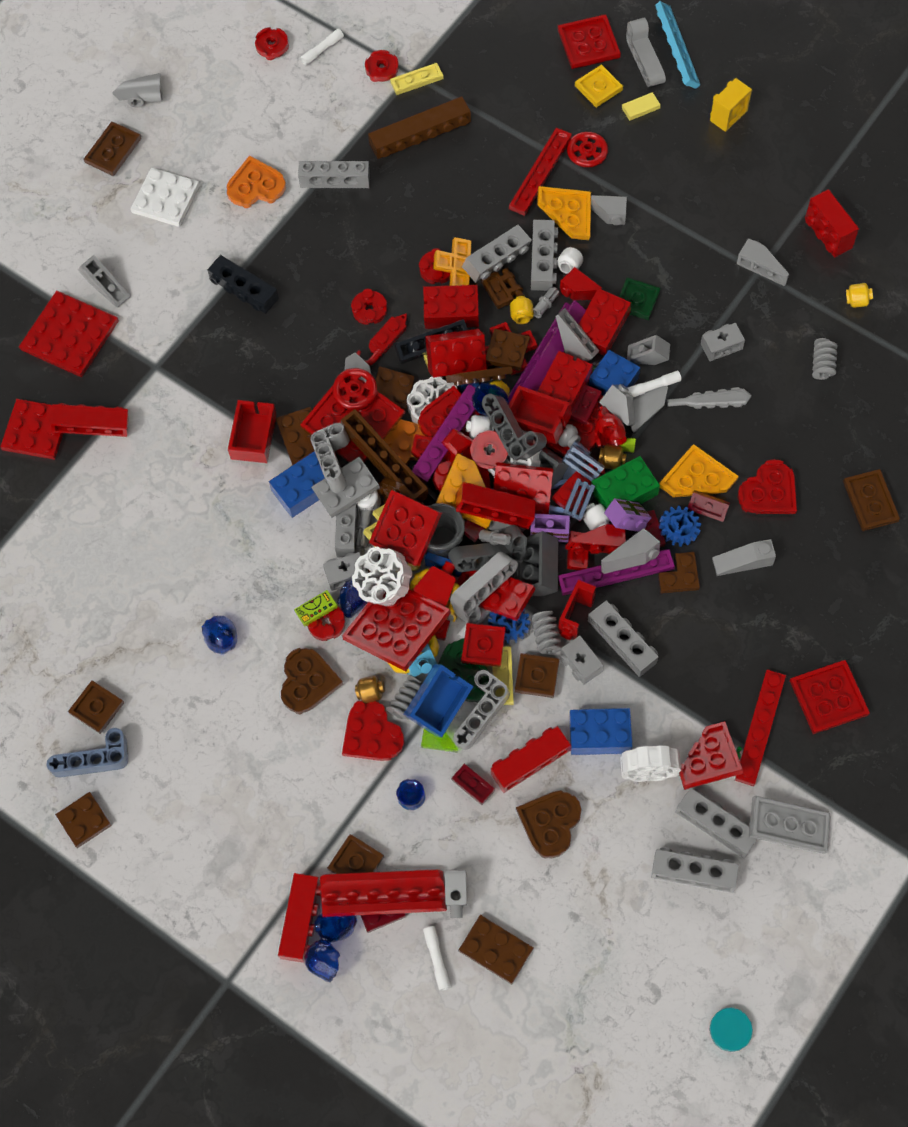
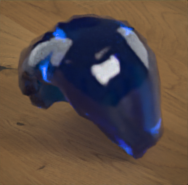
(484, 389)
(350, 600)
(219, 634)
(335, 928)
(322, 960)

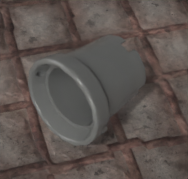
(448, 530)

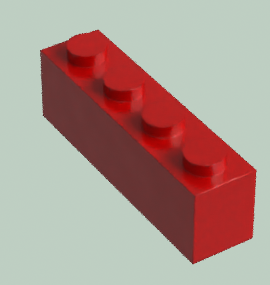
(89, 420)
(495, 505)
(530, 759)
(299, 917)

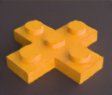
(453, 261)

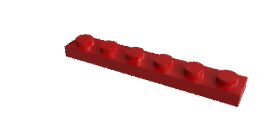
(540, 171)
(760, 727)

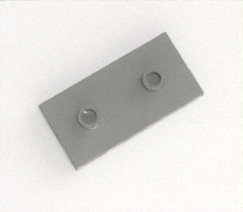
(789, 824)

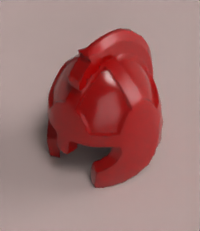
(609, 429)

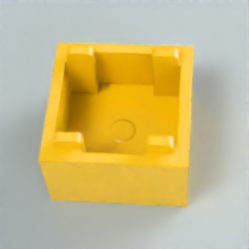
(730, 104)

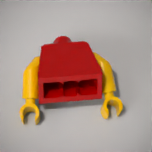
(436, 585)

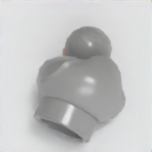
(569, 436)

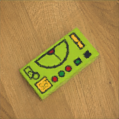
(315, 608)

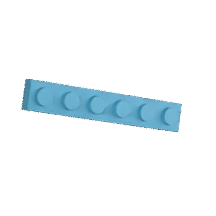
(677, 44)

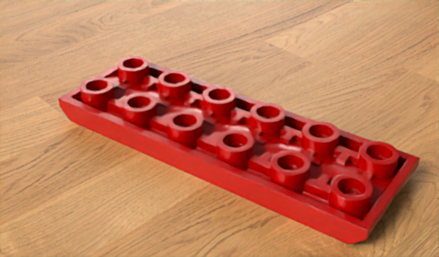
(382, 893)

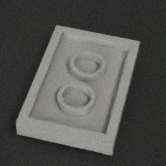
(359, 485)

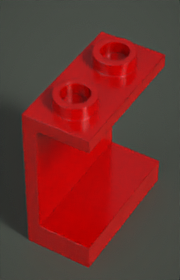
(582, 593)

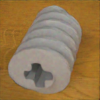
(824, 359)
(544, 632)
(405, 697)

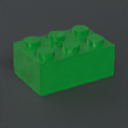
(627, 482)

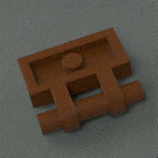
(497, 289)

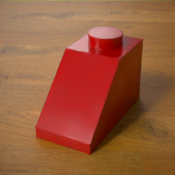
(578, 286)

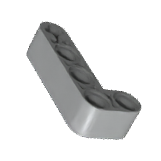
(644, 53)
(325, 444)
(480, 586)
(477, 713)

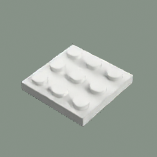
(165, 197)

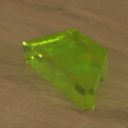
(443, 743)

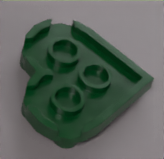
(451, 660)

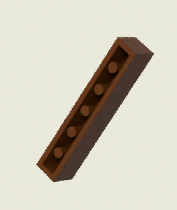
(419, 127)
(382, 455)

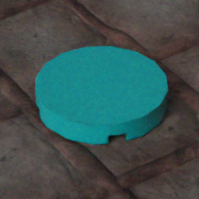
(730, 1029)

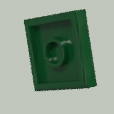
(641, 297)

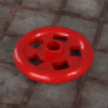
(582, 160)
(363, 401)

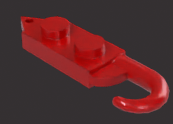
(386, 337)

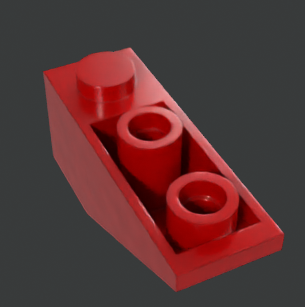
(599, 540)

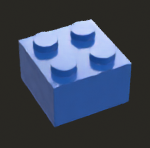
(614, 371)

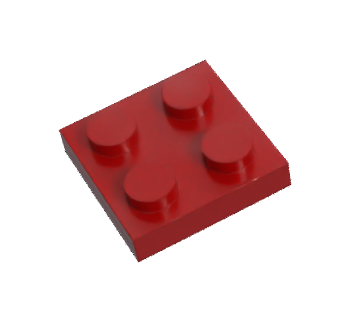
(483, 645)

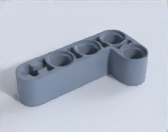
(88, 757)

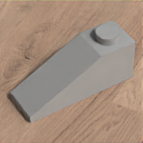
(759, 260)
(103, 281)
(574, 338)
(632, 553)
(745, 558)

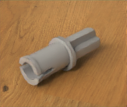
(545, 302)
(365, 521)
(494, 537)

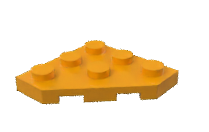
(568, 208)
(461, 471)
(699, 473)

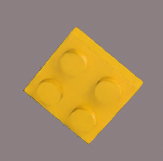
(598, 85)

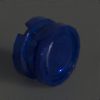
(410, 794)

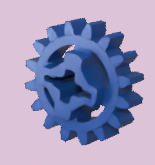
(689, 526)
(511, 633)

